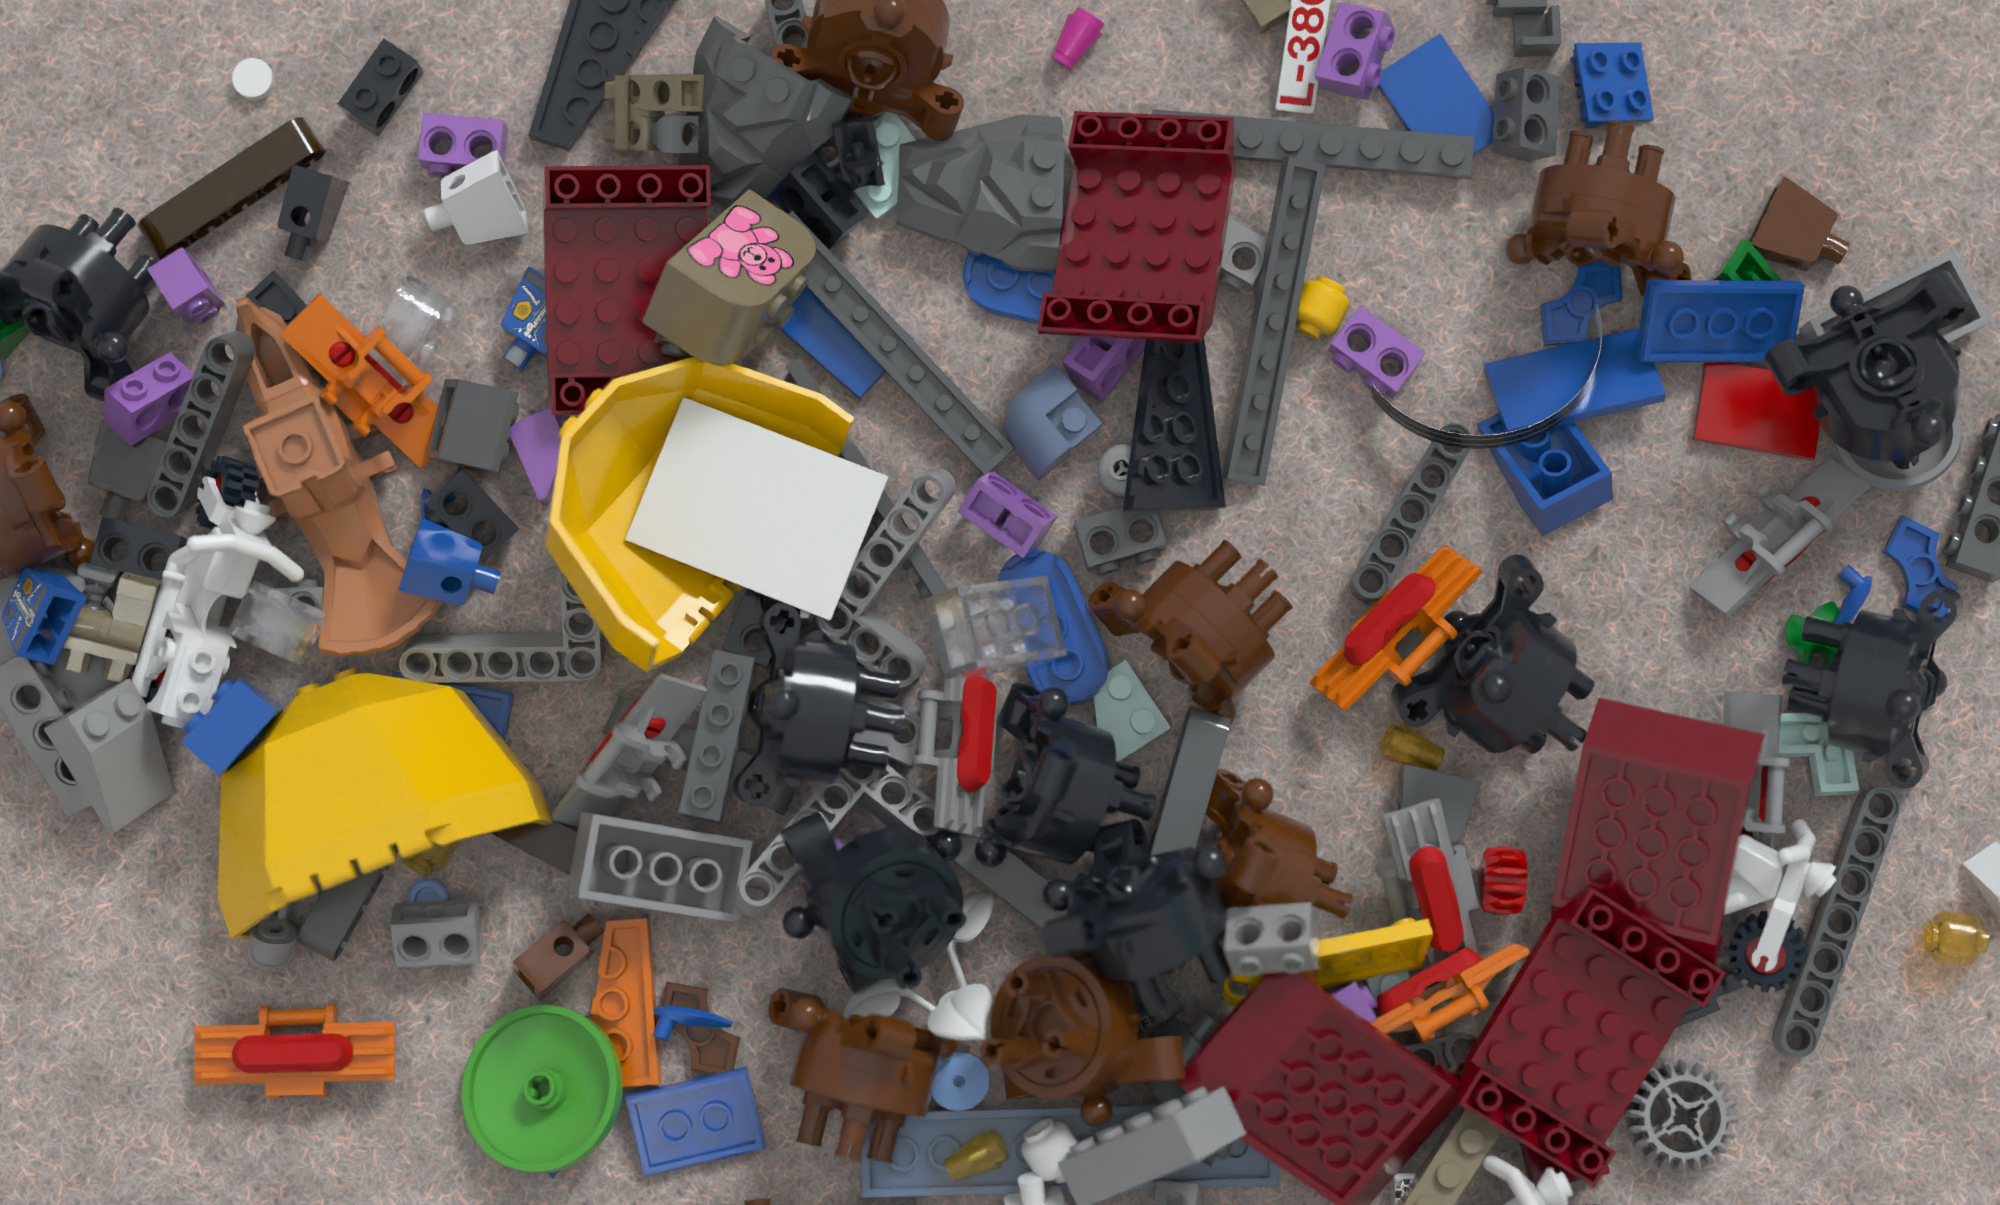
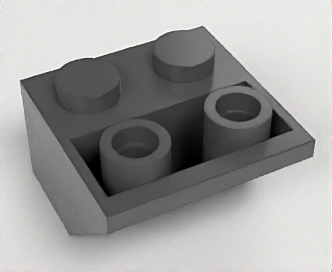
(472, 425)

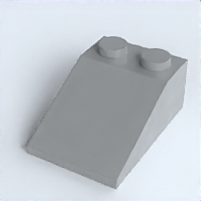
(114, 754)

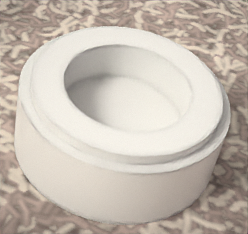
(253, 79)

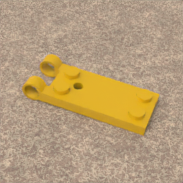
(1360, 956)

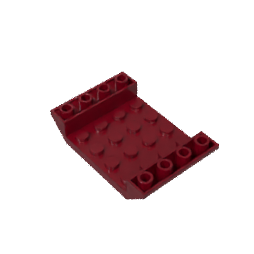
(1142, 227)
(602, 261)
(1659, 819)
(1582, 1031)
(1322, 1087)

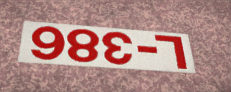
(1301, 55)

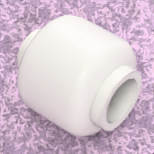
(1047, 1145)

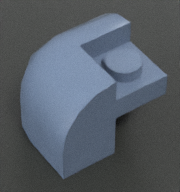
(1048, 421)

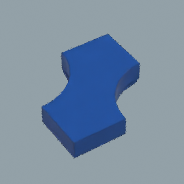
(1568, 318)
(1914, 551)

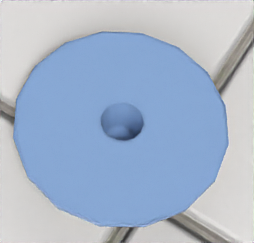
(960, 1082)

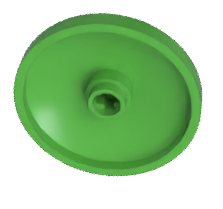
(542, 1089)

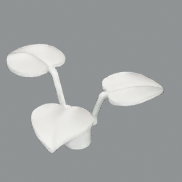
(960, 1012)

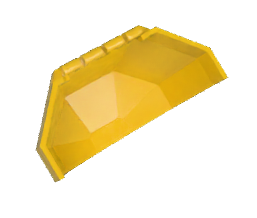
(604, 462)
(352, 777)

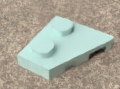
(1127, 711)

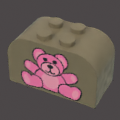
(733, 282)

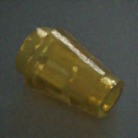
(1409, 747)
(977, 1156)

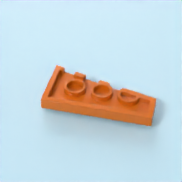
(627, 999)

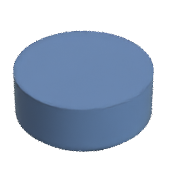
(427, 891)

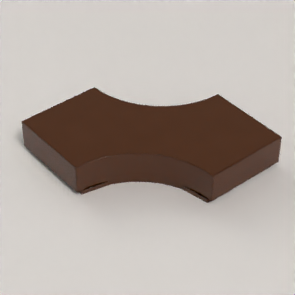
(710, 1048)

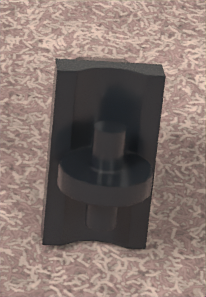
(858, 152)

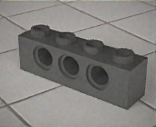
(1963, 547)
(29, 723)
(717, 737)

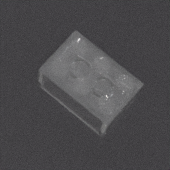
(995, 627)

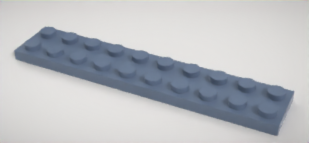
(928, 1140)

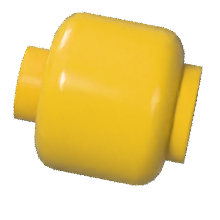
(1321, 307)

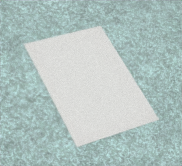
(756, 508)

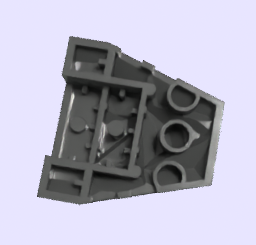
(755, 115)
(989, 190)

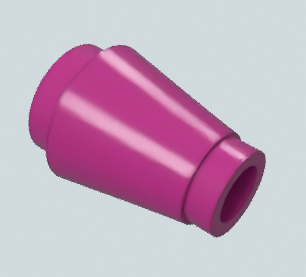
(1077, 37)

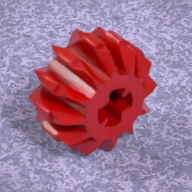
(1503, 880)

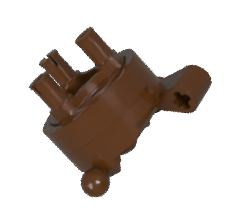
(882, 58)
(1603, 211)
(30, 498)
(1201, 624)
(1268, 853)
(1073, 1035)
(861, 1066)

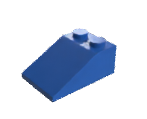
(1552, 474)
(230, 724)

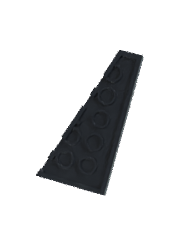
(592, 48)
(1174, 433)

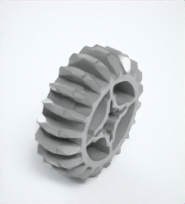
(1664, 1126)

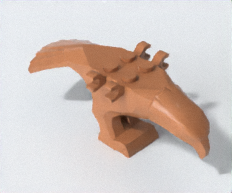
(322, 482)

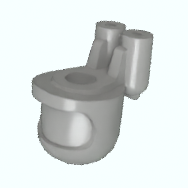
(272, 941)

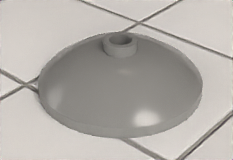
(1887, 476)

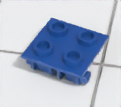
(1611, 83)

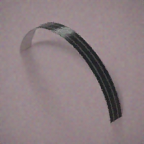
(1493, 440)

